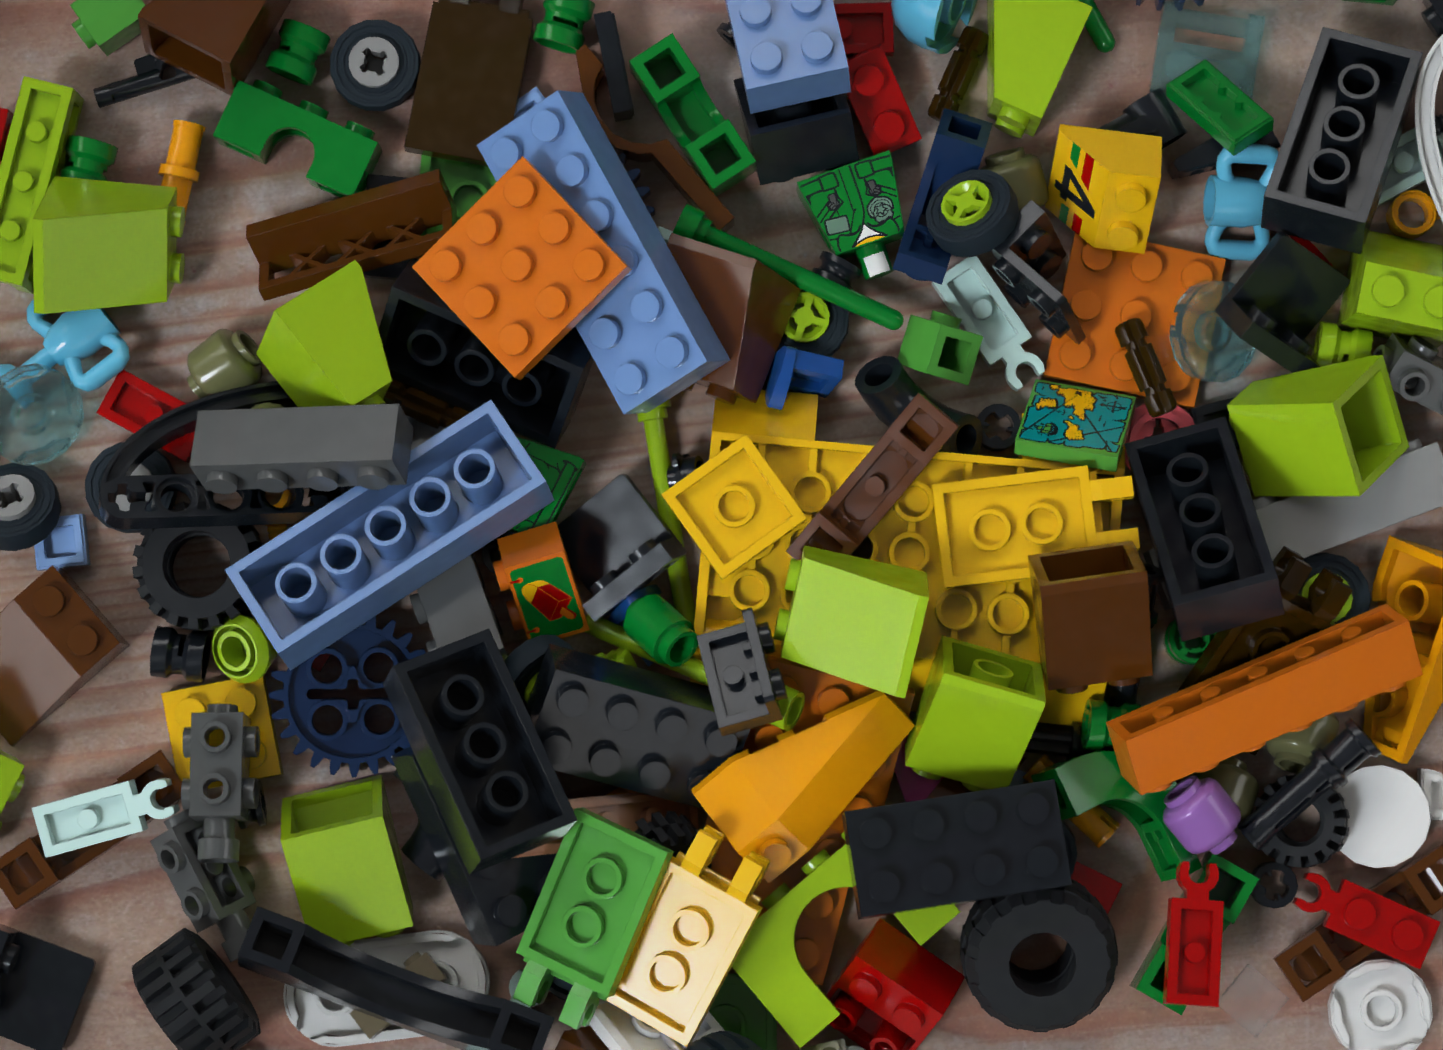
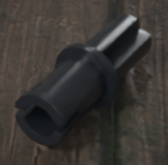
(1058, 740)

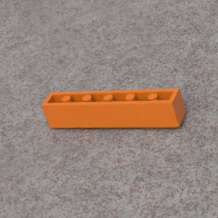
(1264, 699)

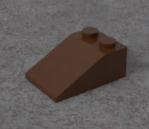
(49, 650)

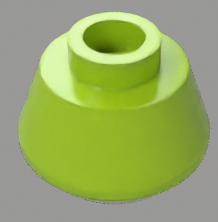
(242, 649)

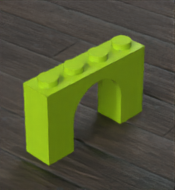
(770, 958)

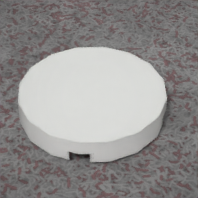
(1386, 816)
(1379, 1007)

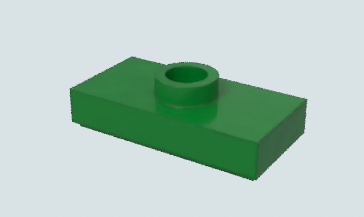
(1219, 107)

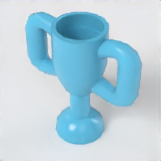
(1237, 203)
(75, 338)

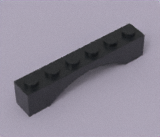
(347, 976)

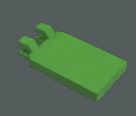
(590, 914)

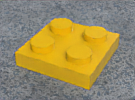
(734, 506)
(249, 697)

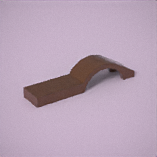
(659, 152)

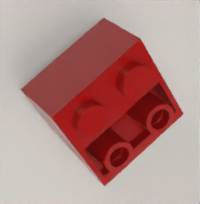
(891, 991)

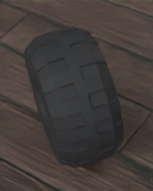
(1047, 996)

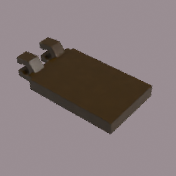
(468, 77)
(1300, 620)

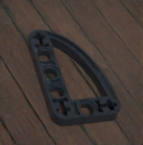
(202, 508)

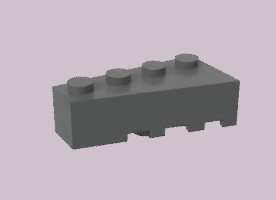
(457, 606)

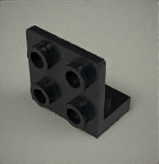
(1026, 262)
(1282, 301)
(617, 545)
(39, 989)

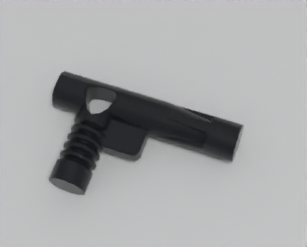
(147, 80)

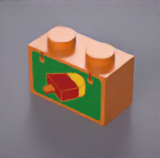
(540, 582)

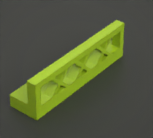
(31, 159)

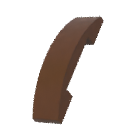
(878, 480)
(28, 873)
(1325, 955)

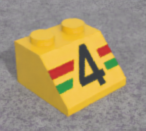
(1105, 185)

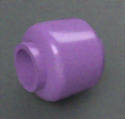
(1201, 815)

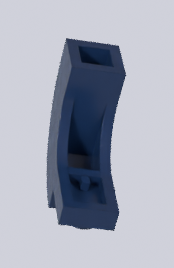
(955, 149)

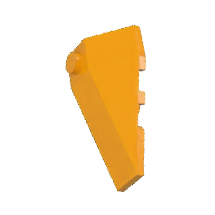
(1413, 586)
(799, 786)

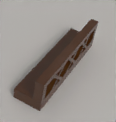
(351, 227)

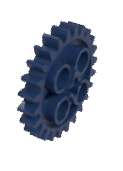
(354, 740)

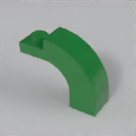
(1096, 781)

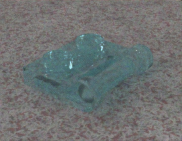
(1176, 58)

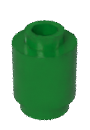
(660, 630)

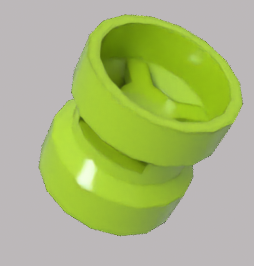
(1338, 346)

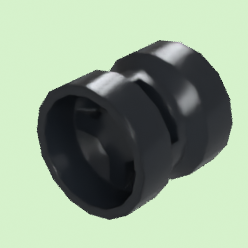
(180, 654)

